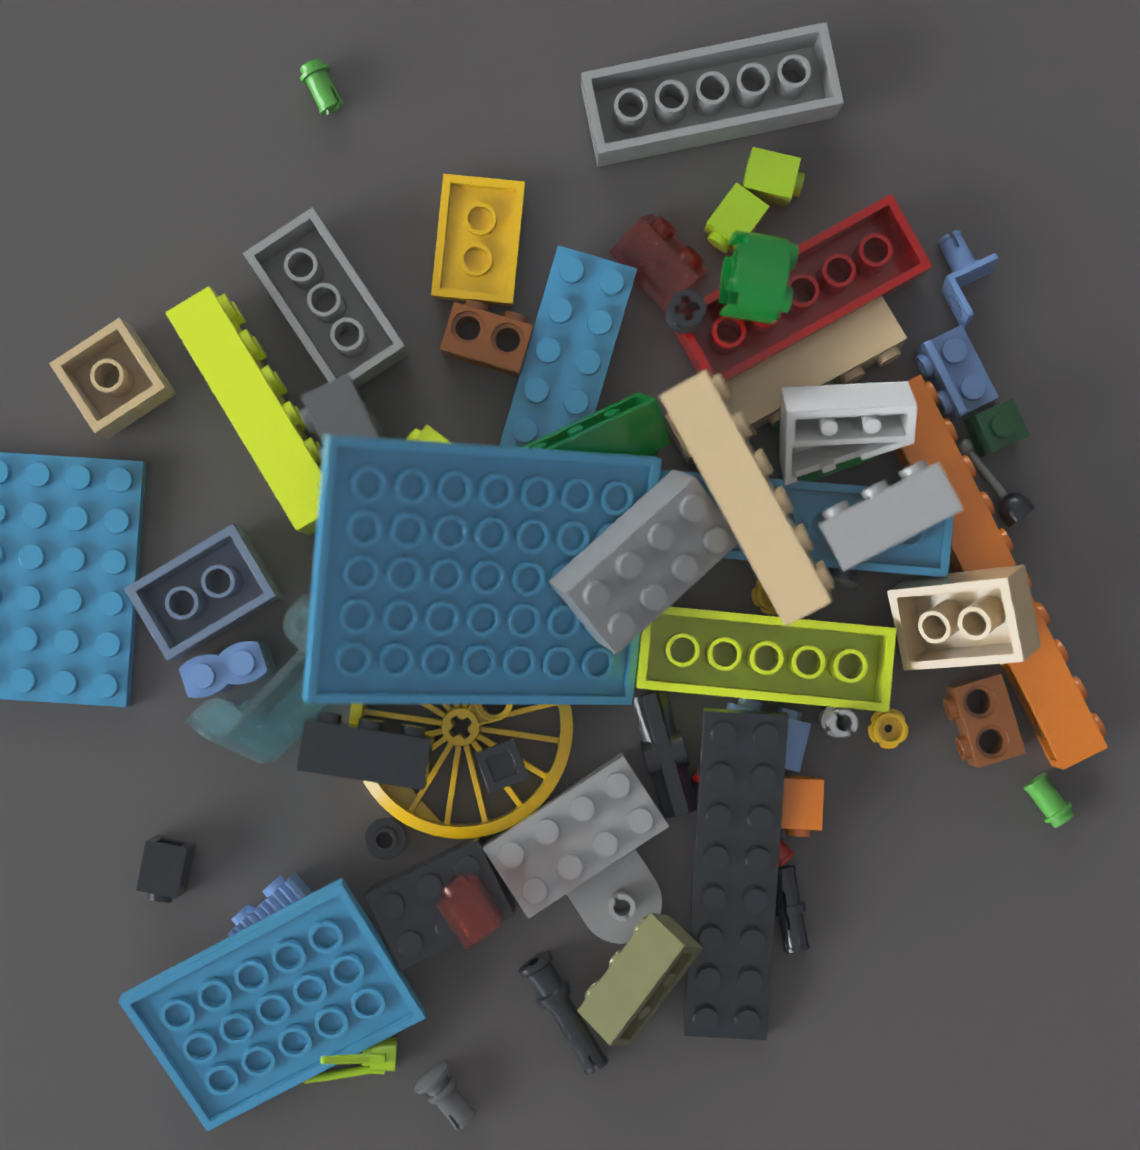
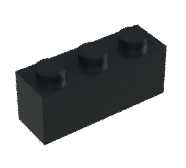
(366, 751)

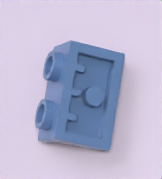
(955, 373)

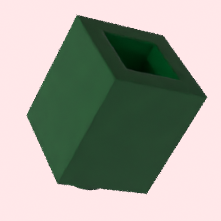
(996, 428)

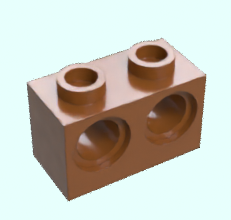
(483, 349)
(994, 714)

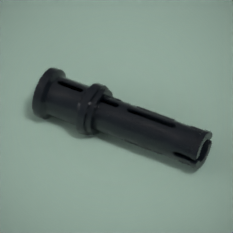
(554, 996)

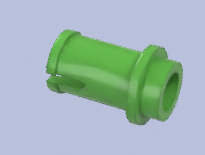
(321, 86)
(1049, 800)

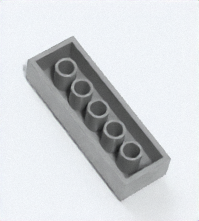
(711, 94)

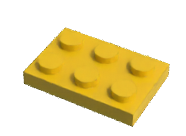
(478, 239)

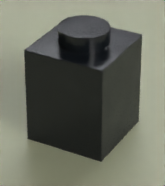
(165, 868)

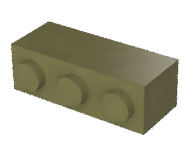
(639, 979)

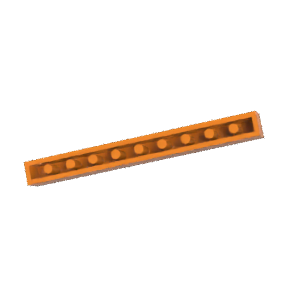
(1043, 681)

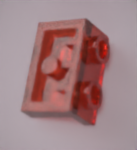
(660, 259)

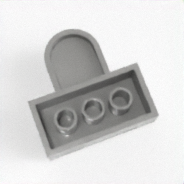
(586, 849)

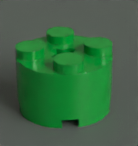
(757, 277)

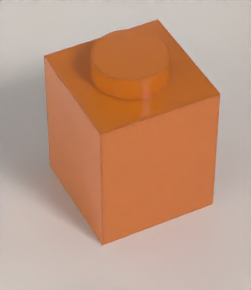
(802, 805)

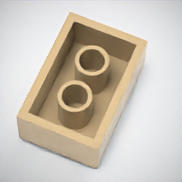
(964, 618)

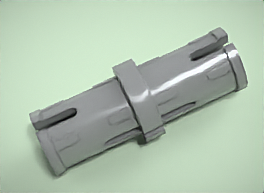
(847, 721)

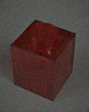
(469, 910)

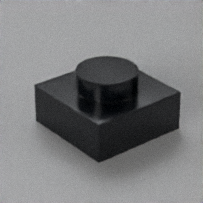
(501, 765)

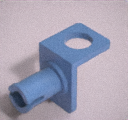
(965, 271)

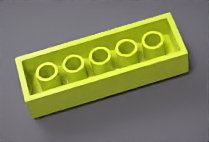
(253, 401)
(767, 660)

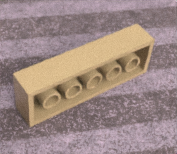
(747, 496)

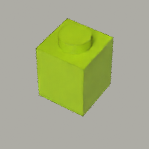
(773, 176)
(737, 211)

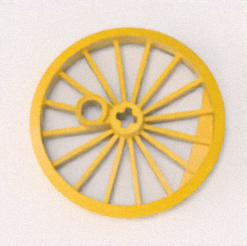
(412, 810)

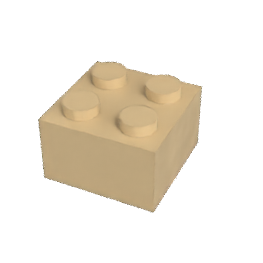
(112, 378)

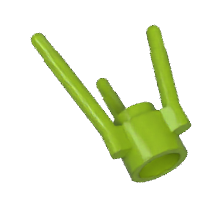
(374, 1060)

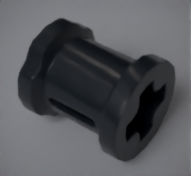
(694, 302)

